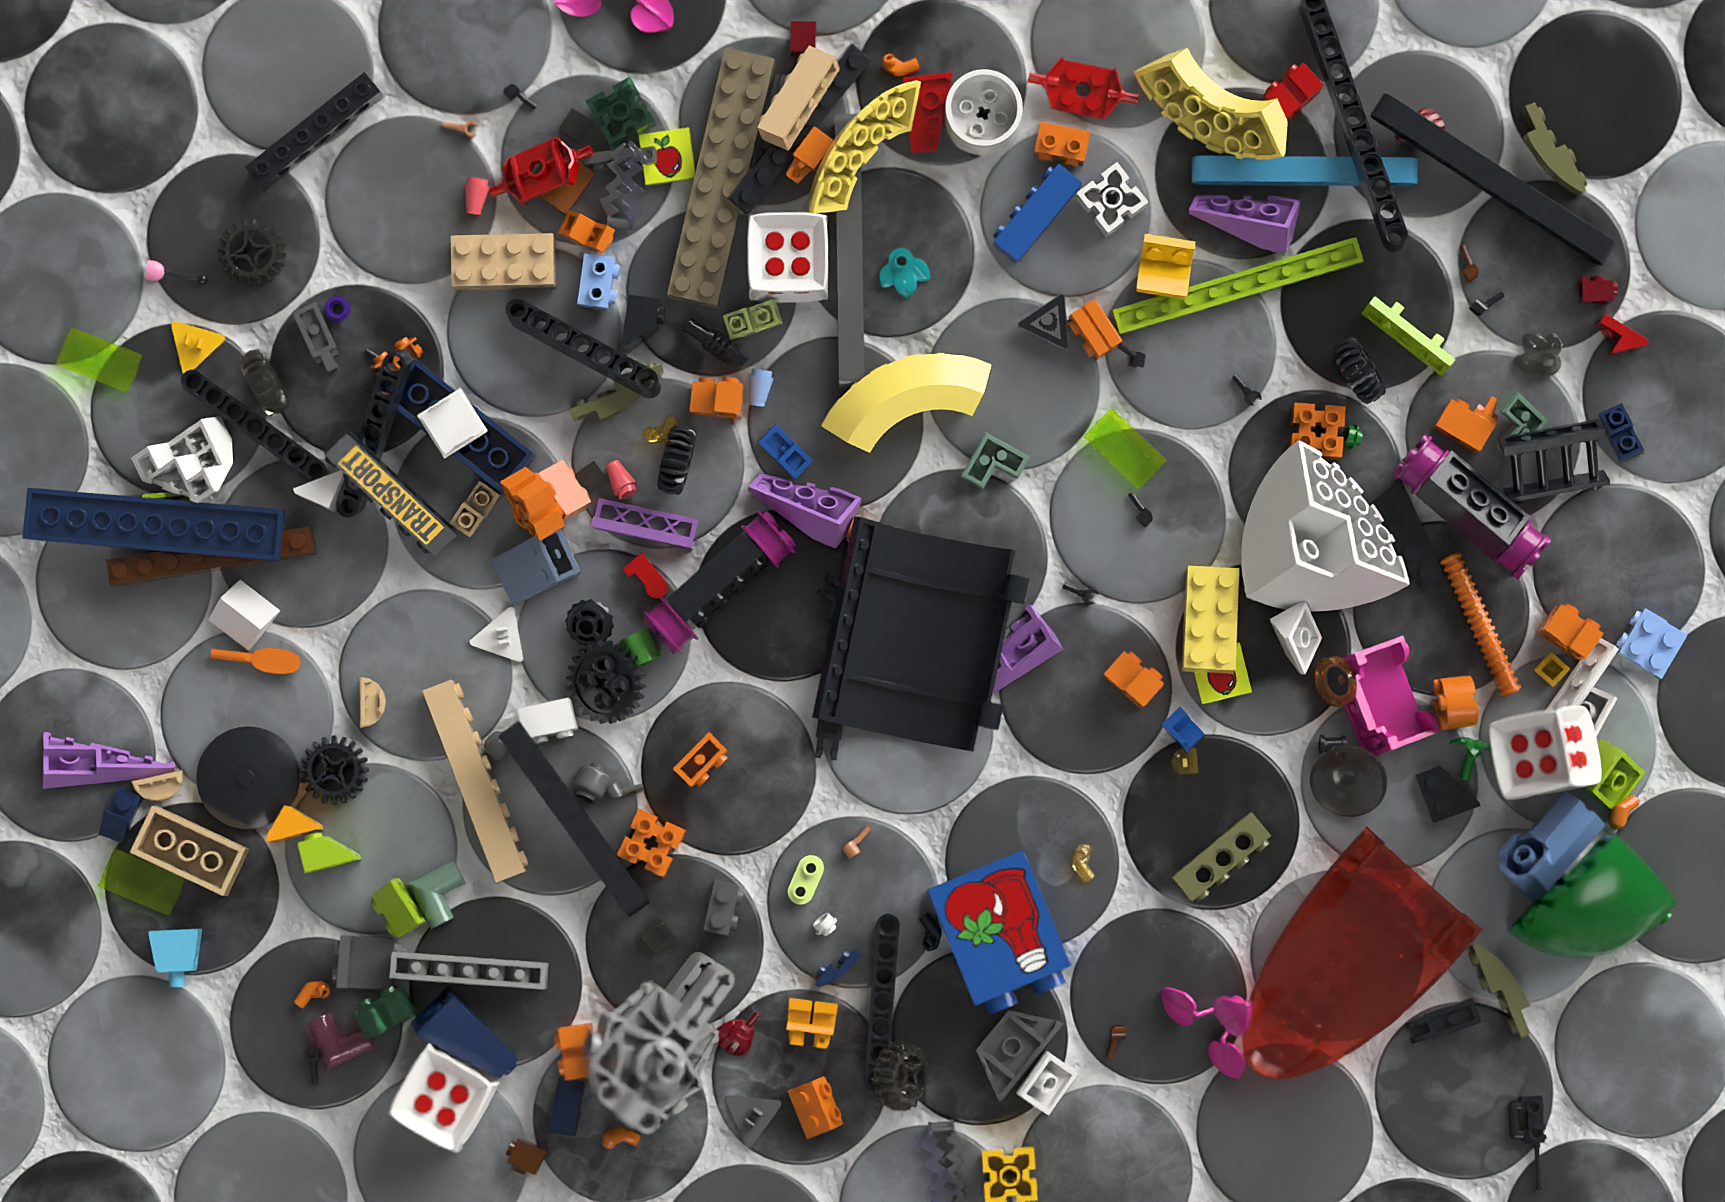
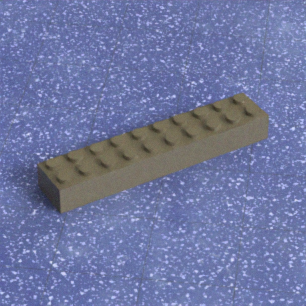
(722, 164)

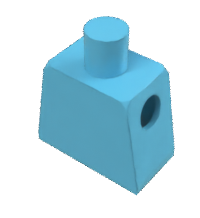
(175, 953)

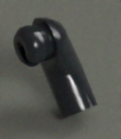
(933, 932)

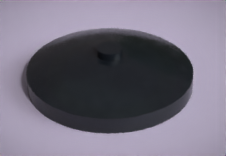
(247, 777)

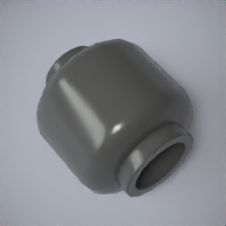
(590, 783)

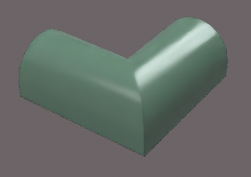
(1519, 413)
(991, 454)
(430, 890)

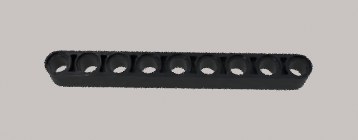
(573, 818)

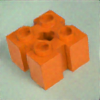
(1329, 421)
(533, 503)
(1570, 632)
(646, 827)
(572, 1041)

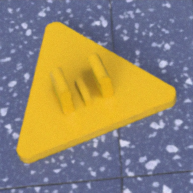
(194, 344)

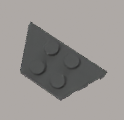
(1014, 1047)

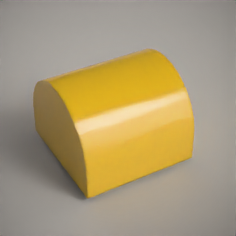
(1551, 669)

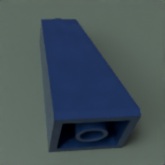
(458, 1030)

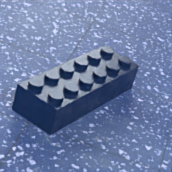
(491, 455)

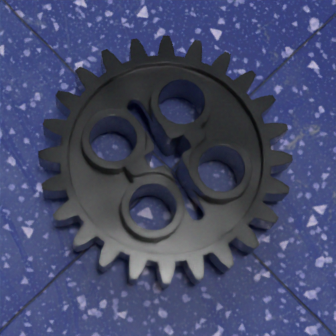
(620, 668)

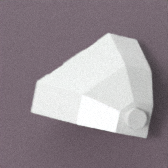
(191, 462)

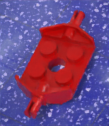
(1103, 84)
(558, 169)

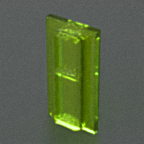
(99, 359)
(1125, 448)
(141, 882)

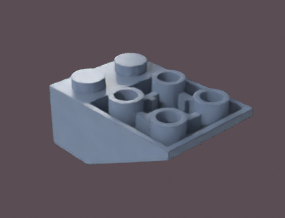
(536, 566)

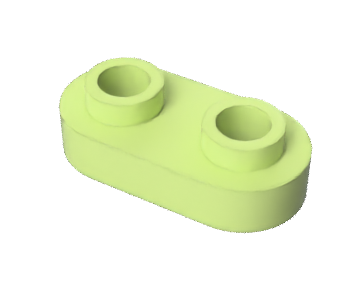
(804, 879)

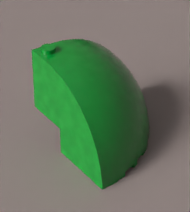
(1597, 905)

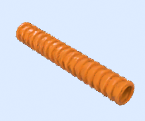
(1481, 624)

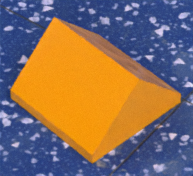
(292, 824)

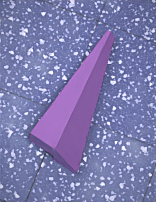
(79, 764)

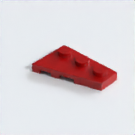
(929, 111)

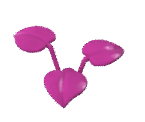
(646, 16)
(1232, 1013)

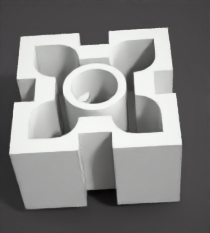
(1112, 183)

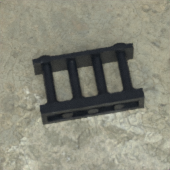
(1539, 442)

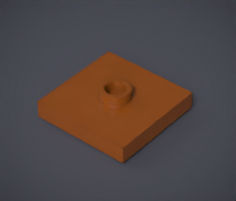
(566, 196)

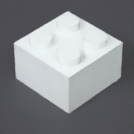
(549, 720)

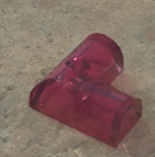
(334, 1047)

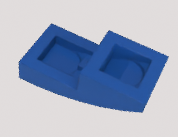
(785, 451)

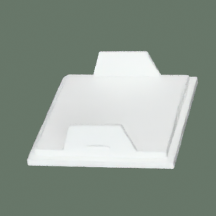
(452, 423)

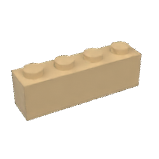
(798, 97)

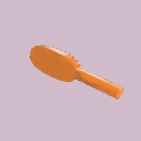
(266, 659)

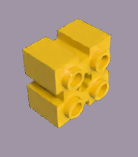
(1021, 1186)

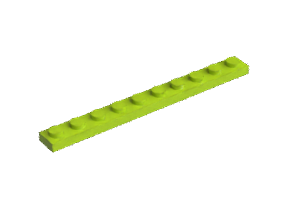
(1239, 285)

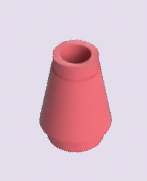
(475, 194)
(621, 480)

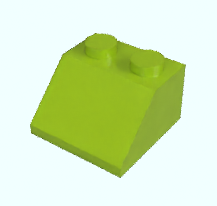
(1618, 776)
(324, 852)
(398, 908)

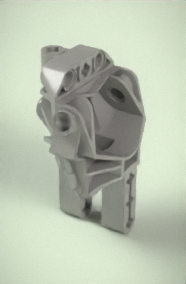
(654, 1023)

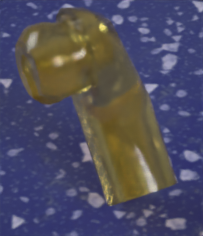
(661, 433)
(1080, 862)

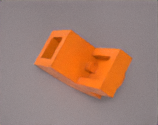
(586, 232)

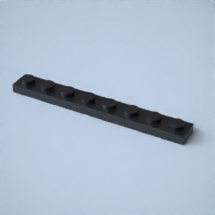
(775, 158)

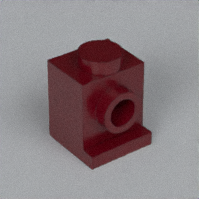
(1596, 290)

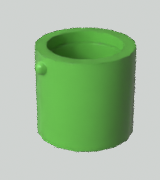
(642, 645)

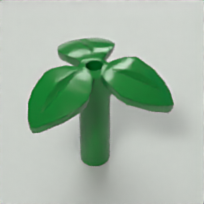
(1474, 749)

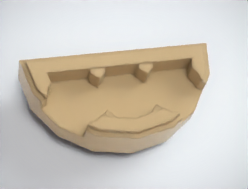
(371, 702)
(159, 787)

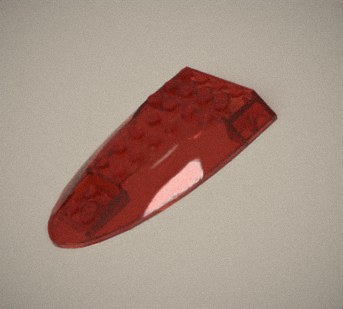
(1350, 961)

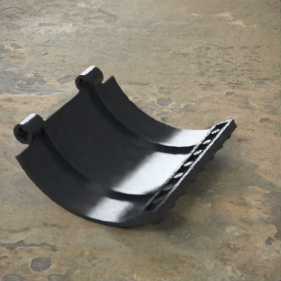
(917, 636)

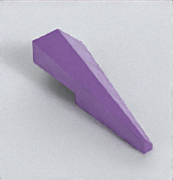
(1025, 648)

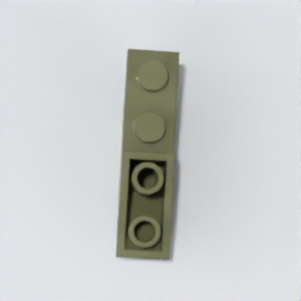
(1555, 161)
(611, 404)
(1497, 977)

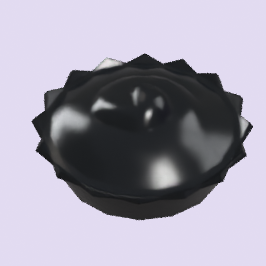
(591, 616)

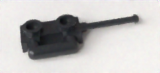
(1535, 1127)

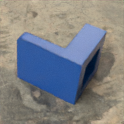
(1183, 729)

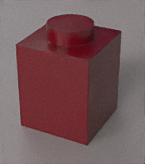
(801, 36)

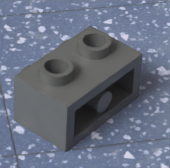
(722, 907)

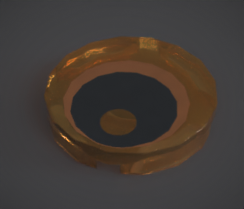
(1335, 681)

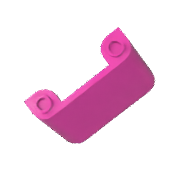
(1384, 705)

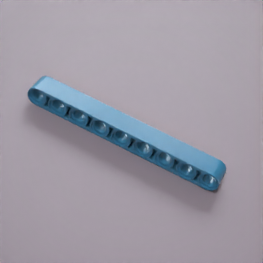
(1296, 171)

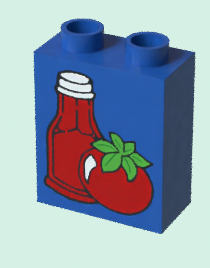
(1000, 931)

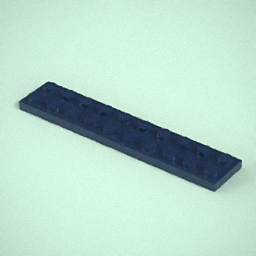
(153, 524)

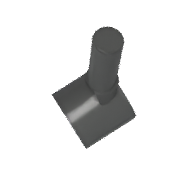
(614, 790)

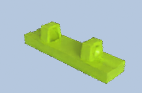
(1408, 336)

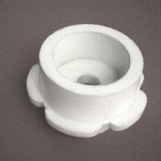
(825, 924)

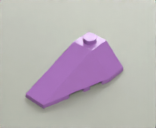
(1260, 222)
(814, 511)

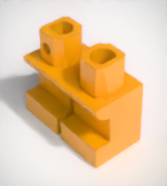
(799, 1021)

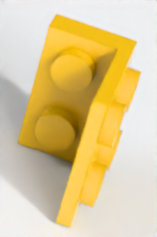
(1165, 266)

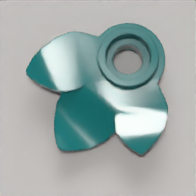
(903, 276)

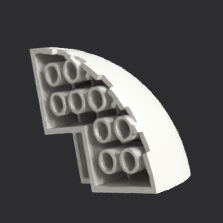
(1316, 539)

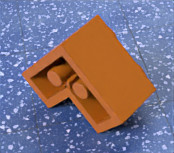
(718, 399)
(1134, 680)

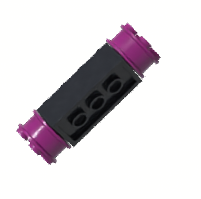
(1472, 506)
(718, 581)

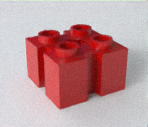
(1295, 91)

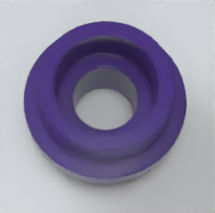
(331, 303)

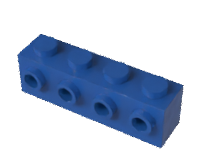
(1037, 213)

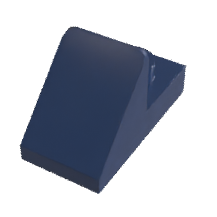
(120, 815)

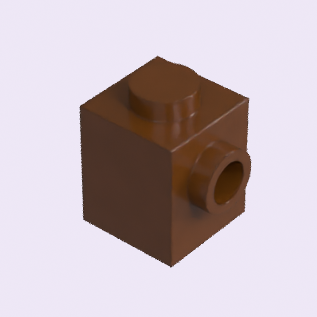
(525, 1156)

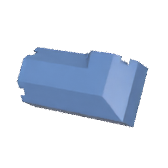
(1549, 847)

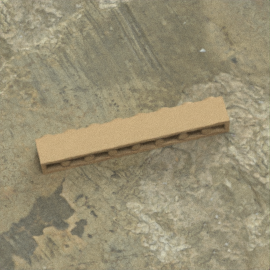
(475, 781)

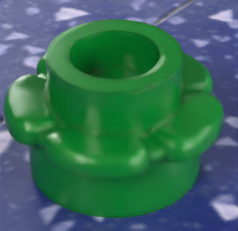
(1352, 436)

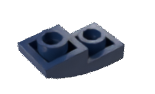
(1621, 433)
(828, 974)
(567, 1107)

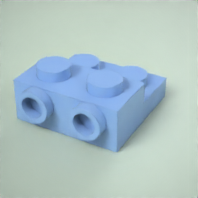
(1650, 642)

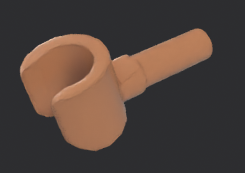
(461, 128)
(851, 848)

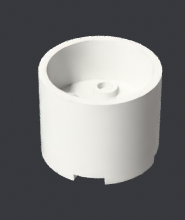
(993, 95)

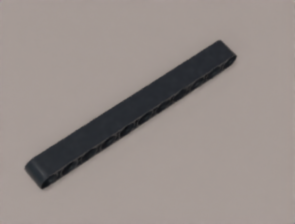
(1354, 132)
(1492, 179)

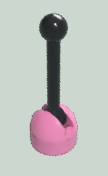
(156, 271)

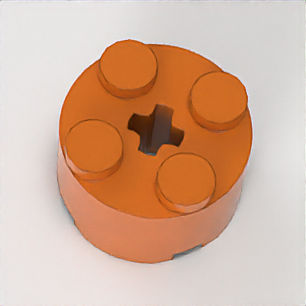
(1455, 702)

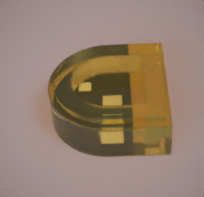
(1185, 762)

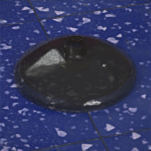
(1345, 793)

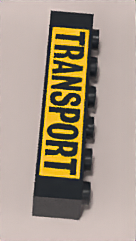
(389, 492)

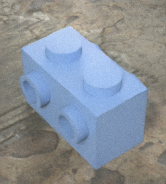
(595, 282)

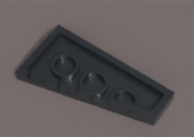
(1409, 535)

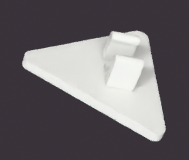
(501, 636)

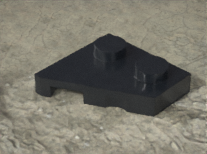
(1444, 794)

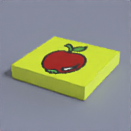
(673, 156)
(1221, 686)

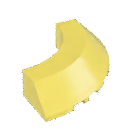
(1211, 113)
(857, 142)
(904, 389)

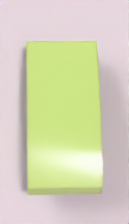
(752, 319)

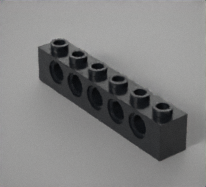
(314, 131)

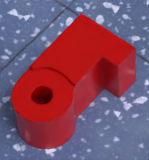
(653, 581)

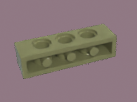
(1186, 877)

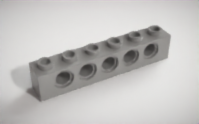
(469, 970)

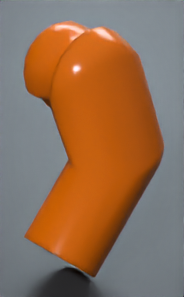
(897, 67)
(1621, 811)
(312, 990)
(619, 1135)

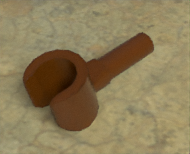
(1471, 272)
(1117, 1032)

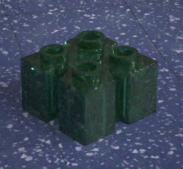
(625, 98)
(385, 1013)

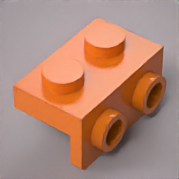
(815, 1107)

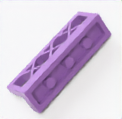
(641, 532)

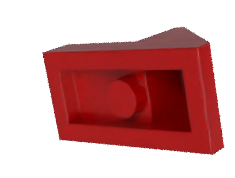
(1626, 337)

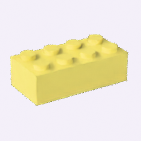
(1210, 619)

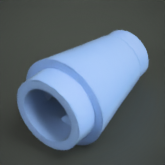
(759, 386)

